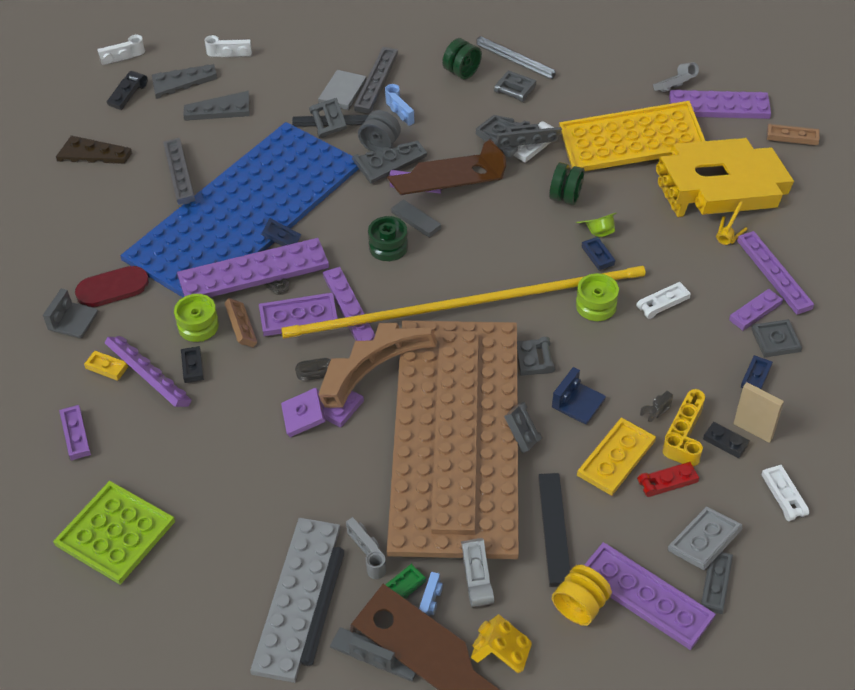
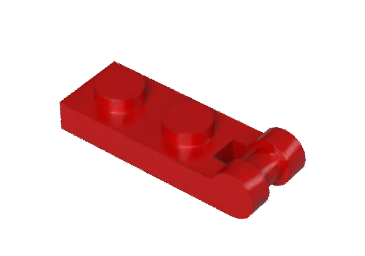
(668, 479)

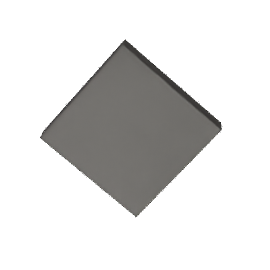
(776, 338)

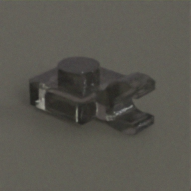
(660, 406)

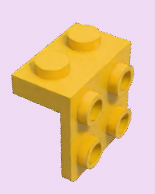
(504, 641)

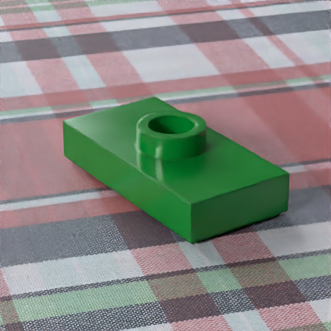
(407, 581)

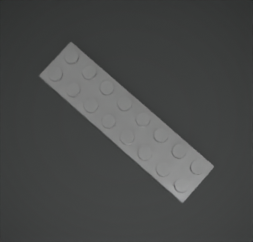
(295, 600)

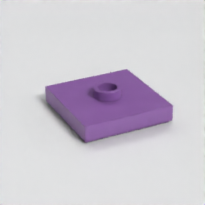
(303, 412)

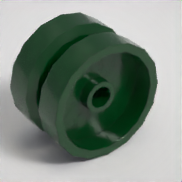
(462, 58)
(566, 183)
(388, 238)

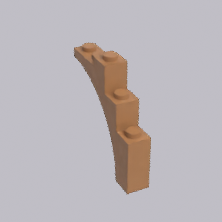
(366, 355)

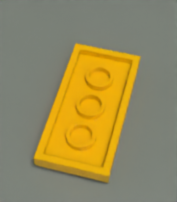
(616, 456)

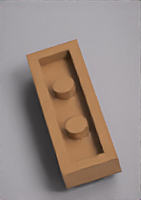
(793, 134)
(240, 323)

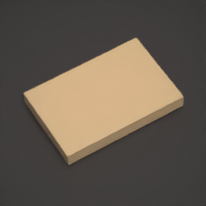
(758, 412)

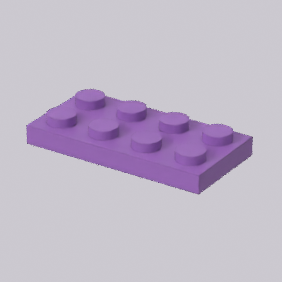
(296, 312)

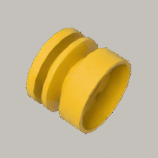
(581, 595)

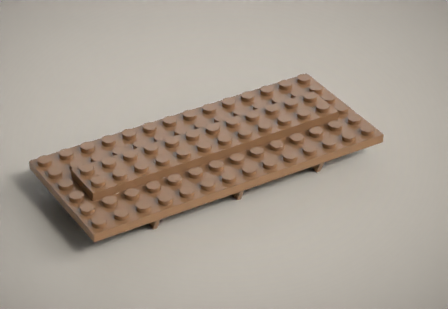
(454, 445)

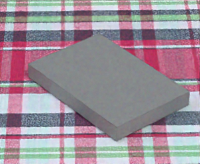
(344, 87)
(705, 538)

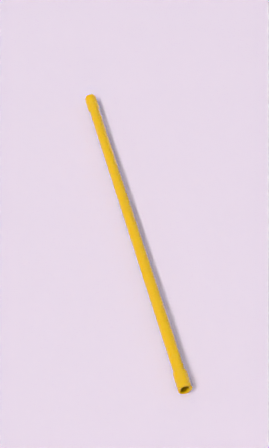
(297, 330)

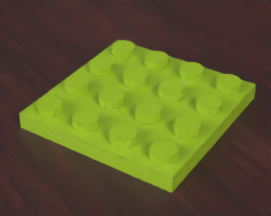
(114, 532)

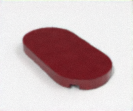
(111, 286)

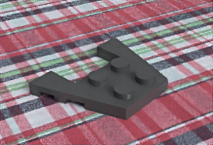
(497, 124)

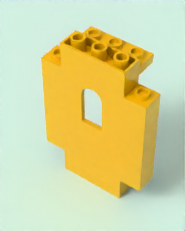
(753, 177)

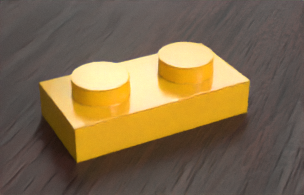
(106, 365)

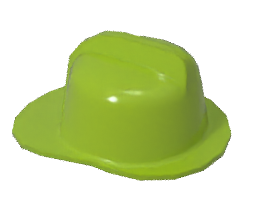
(601, 226)

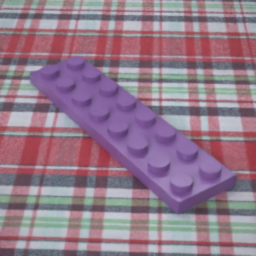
(254, 269)

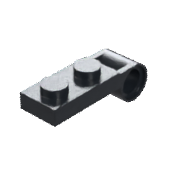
(126, 89)

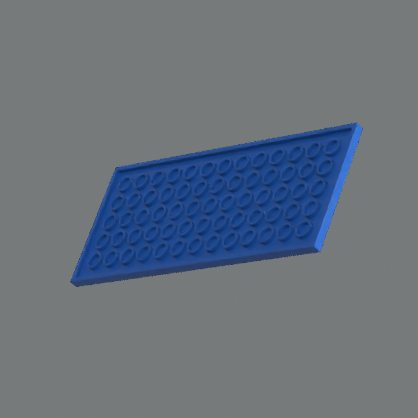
(274, 180)

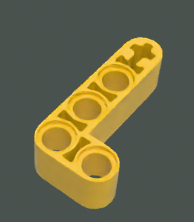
(677, 441)

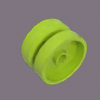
(597, 297)
(196, 317)

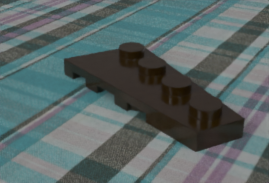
(92, 151)

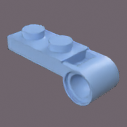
(397, 105)
(432, 590)

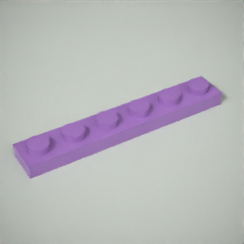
(775, 273)
(347, 302)
(147, 371)

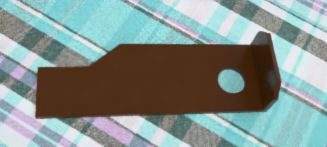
(452, 171)
(420, 643)

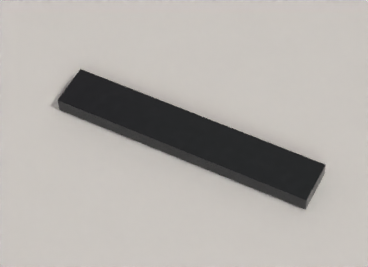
(554, 528)

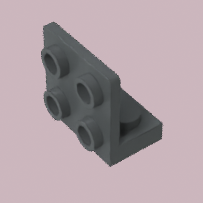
(68, 317)

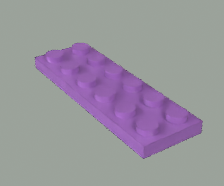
(725, 103)
(651, 597)

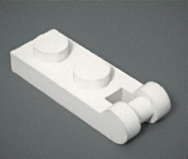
(663, 299)
(785, 492)

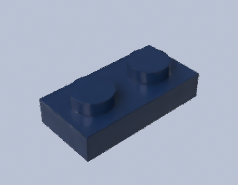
(279, 233)
(598, 253)
(757, 372)

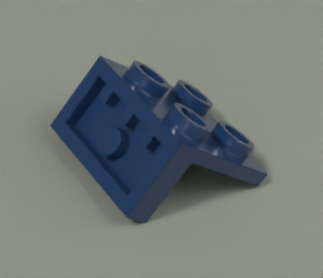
(576, 399)

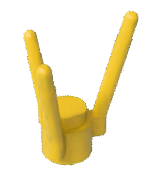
(726, 234)

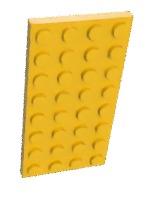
(629, 135)

